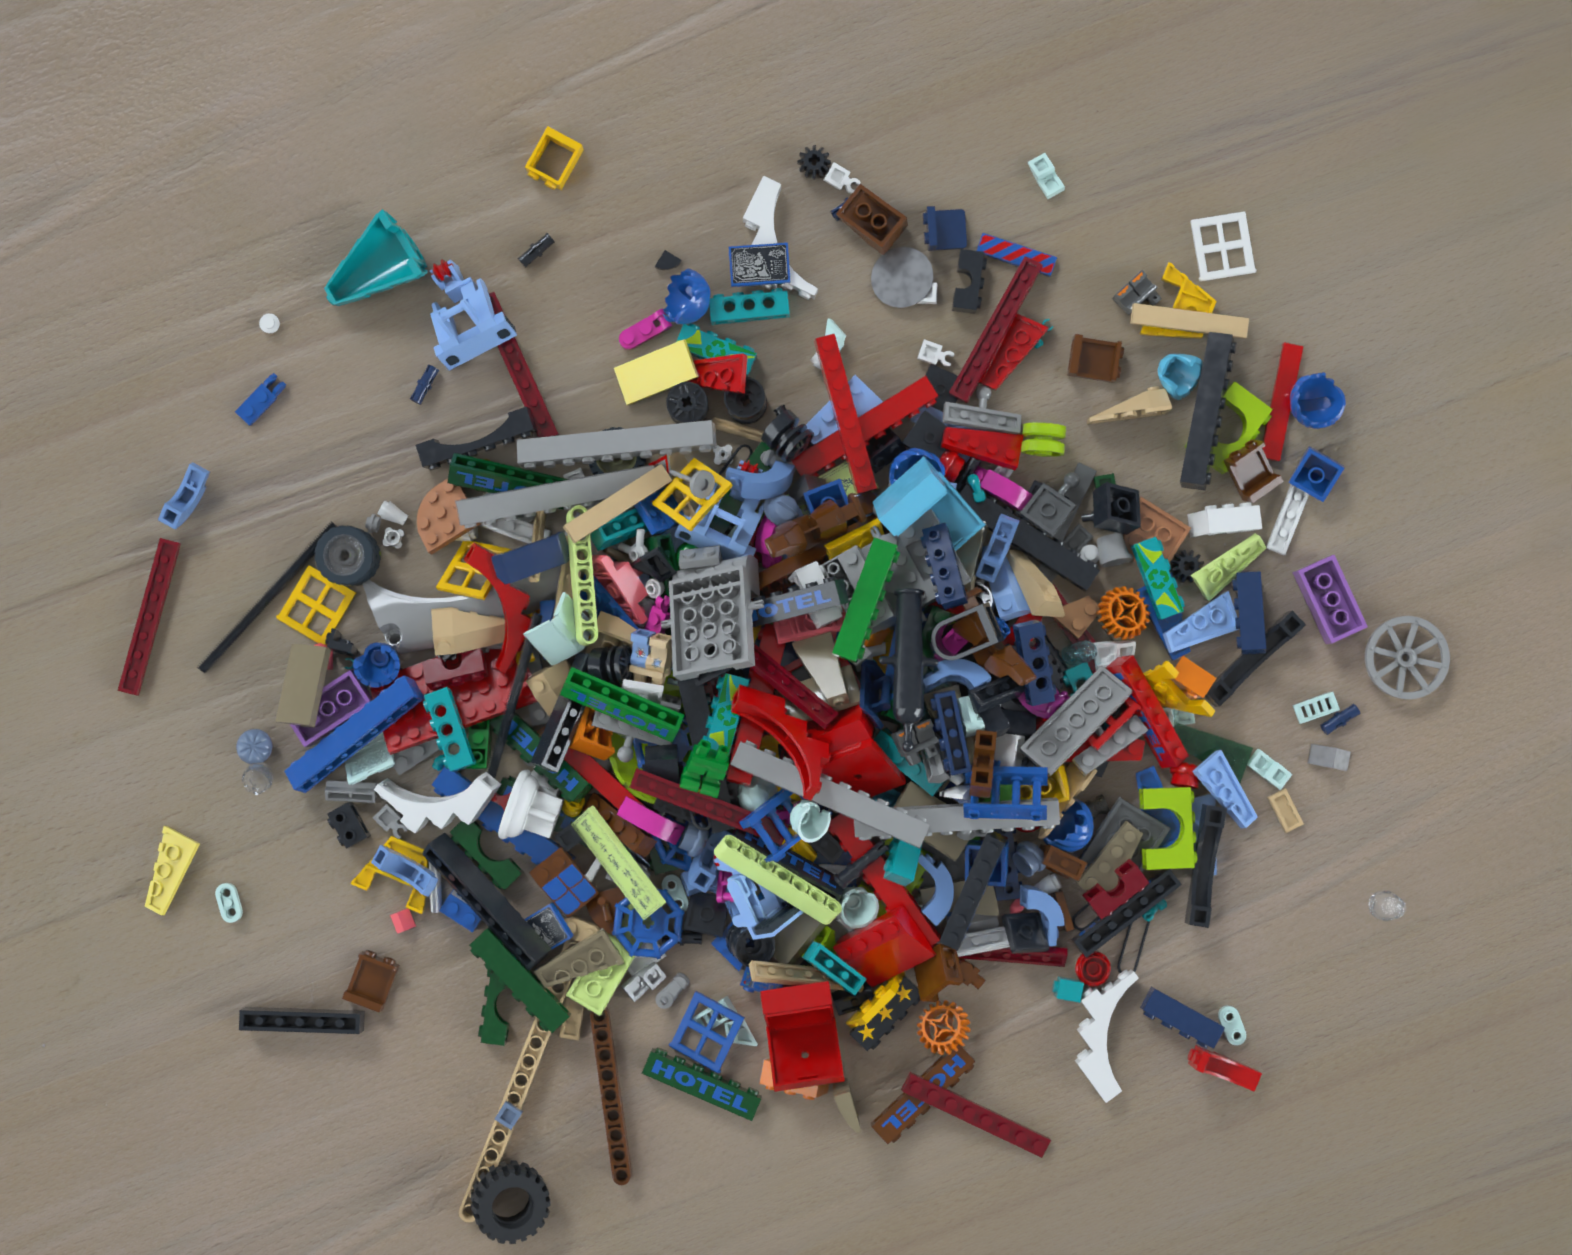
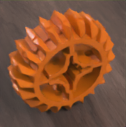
(1134, 624)
(946, 1020)

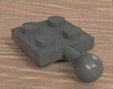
(1050, 508)

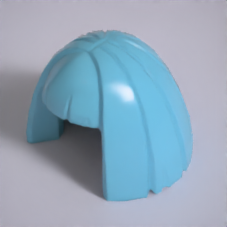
(1179, 374)

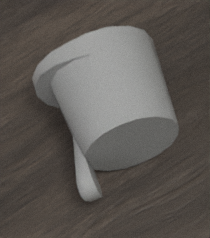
(1113, 550)

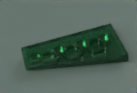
(1203, 744)

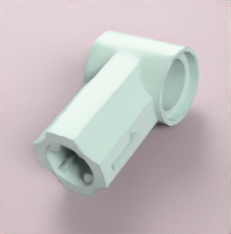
(970, 720)

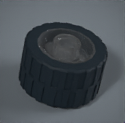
(333, 550)

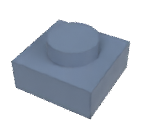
(508, 1115)

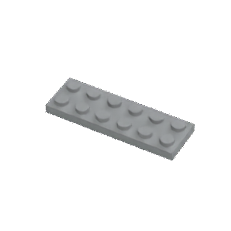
(1076, 720)

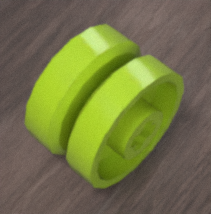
(1043, 439)

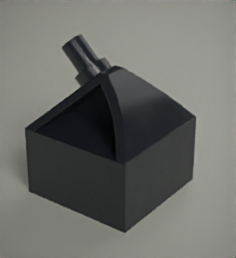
(1115, 509)

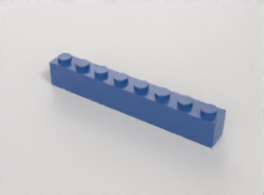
(354, 734)
(533, 844)

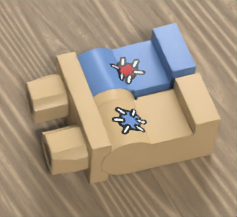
(651, 656)

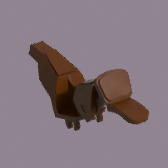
(824, 523)
(995, 658)

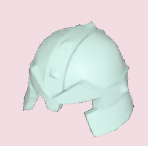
(756, 794)
(809, 821)
(858, 907)

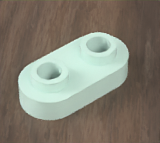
(677, 892)
(227, 902)
(1232, 1026)

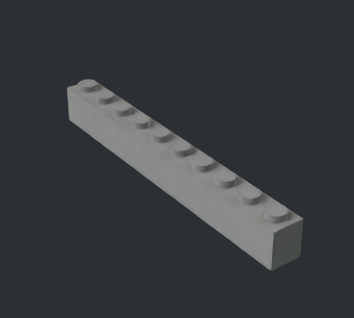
(616, 444)
(545, 497)
(832, 796)
(950, 818)

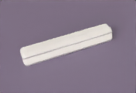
(436, 894)

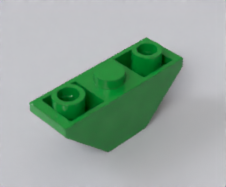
(480, 742)

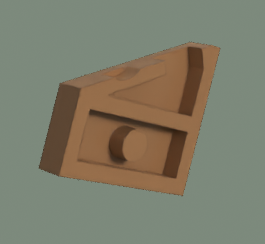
(1078, 616)

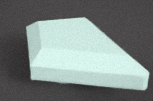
(832, 328)
(744, 1035)

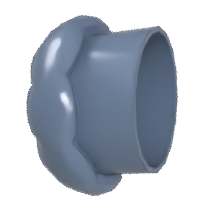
(254, 746)
(693, 839)
(1028, 858)

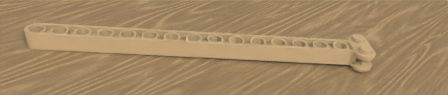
(581, 930)

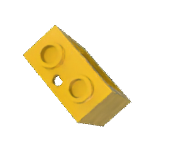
(565, 142)

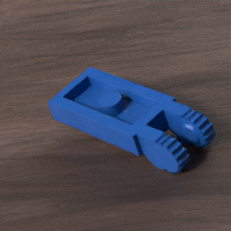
(260, 400)

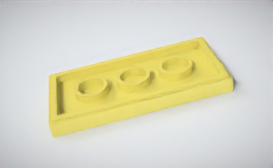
(656, 372)

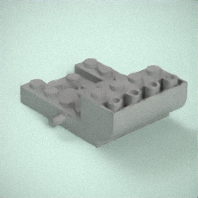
(909, 571)
(715, 610)

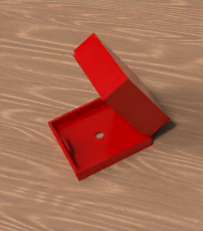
(856, 753)
(798, 1023)

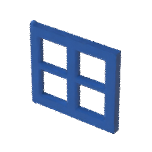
(706, 1032)

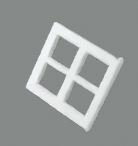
(1222, 246)

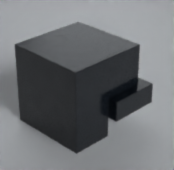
(663, 762)

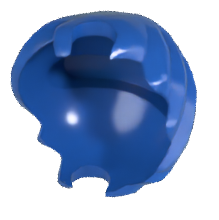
(687, 297)
(1317, 401)
(908, 458)
(1074, 828)

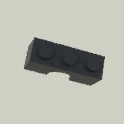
(971, 264)

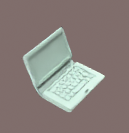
(557, 637)
(369, 760)

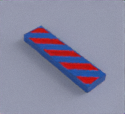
(1014, 253)

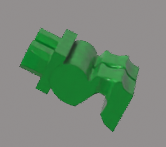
(705, 762)

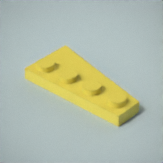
(172, 863)

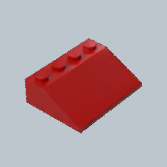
(884, 947)

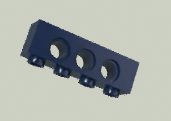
(1023, 634)

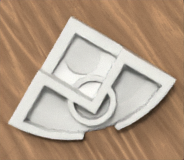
(1110, 650)
(958, 792)

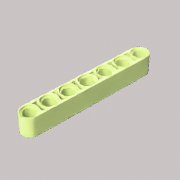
(580, 585)
(777, 879)

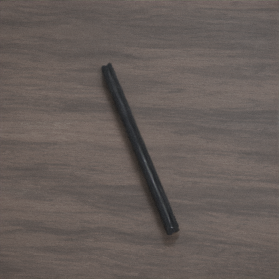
(267, 598)
(513, 700)

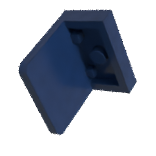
(944, 229)

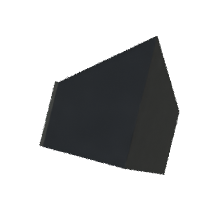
(655, 564)

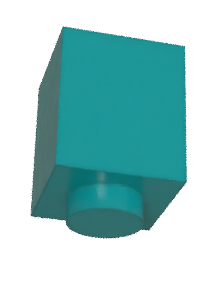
(1068, 989)

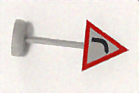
(700, 483)

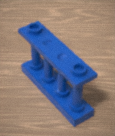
(1016, 777)
(769, 809)

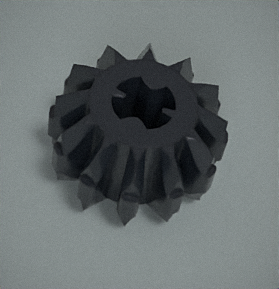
(821, 162)
(1186, 558)

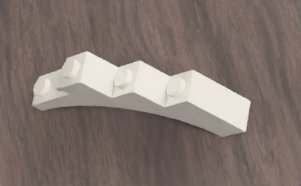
(761, 217)
(440, 810)
(1094, 1031)

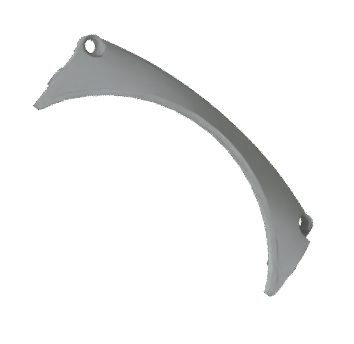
(410, 618)

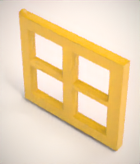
(707, 505)
(456, 563)
(315, 605)

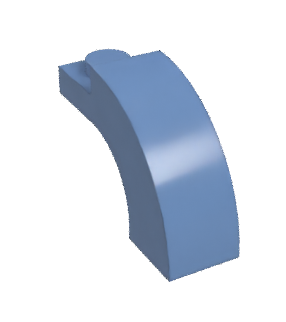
(186, 498)
(997, 548)
(957, 670)
(702, 867)
(1050, 911)

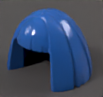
(377, 665)

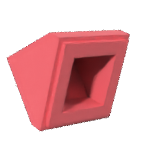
(403, 920)

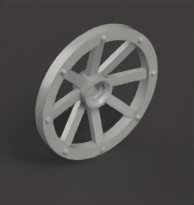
(1411, 655)

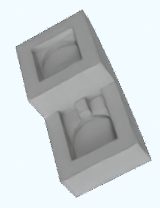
(644, 979)

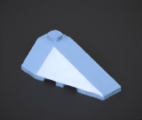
(1008, 594)

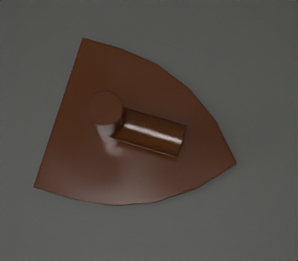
(603, 910)

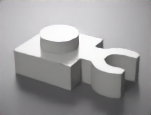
(388, 818)

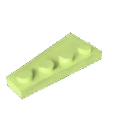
(1223, 570)

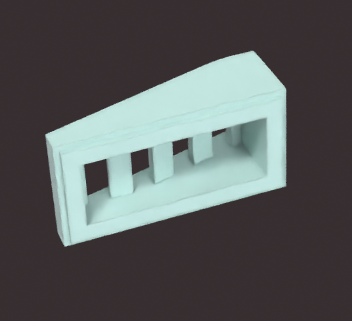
(1331, 699)
(726, 1002)

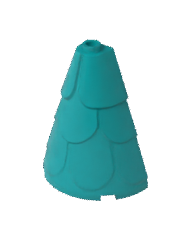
(376, 263)

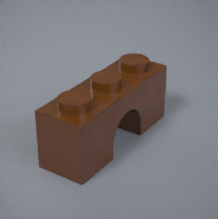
(983, 763)

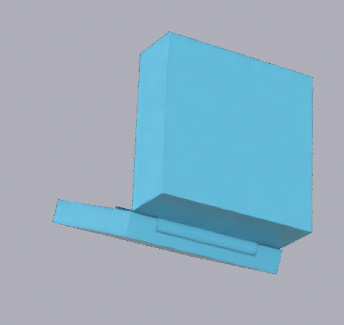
(923, 490)

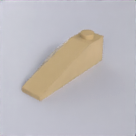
(1036, 588)

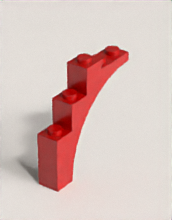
(513, 602)
(789, 731)

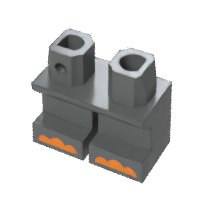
(1137, 291)
(922, 738)

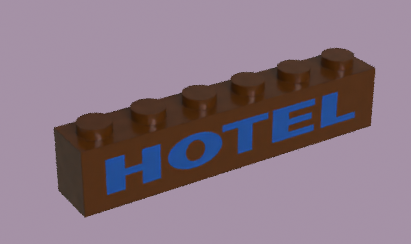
(906, 1108)

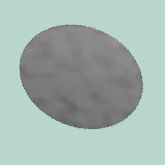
(902, 277)

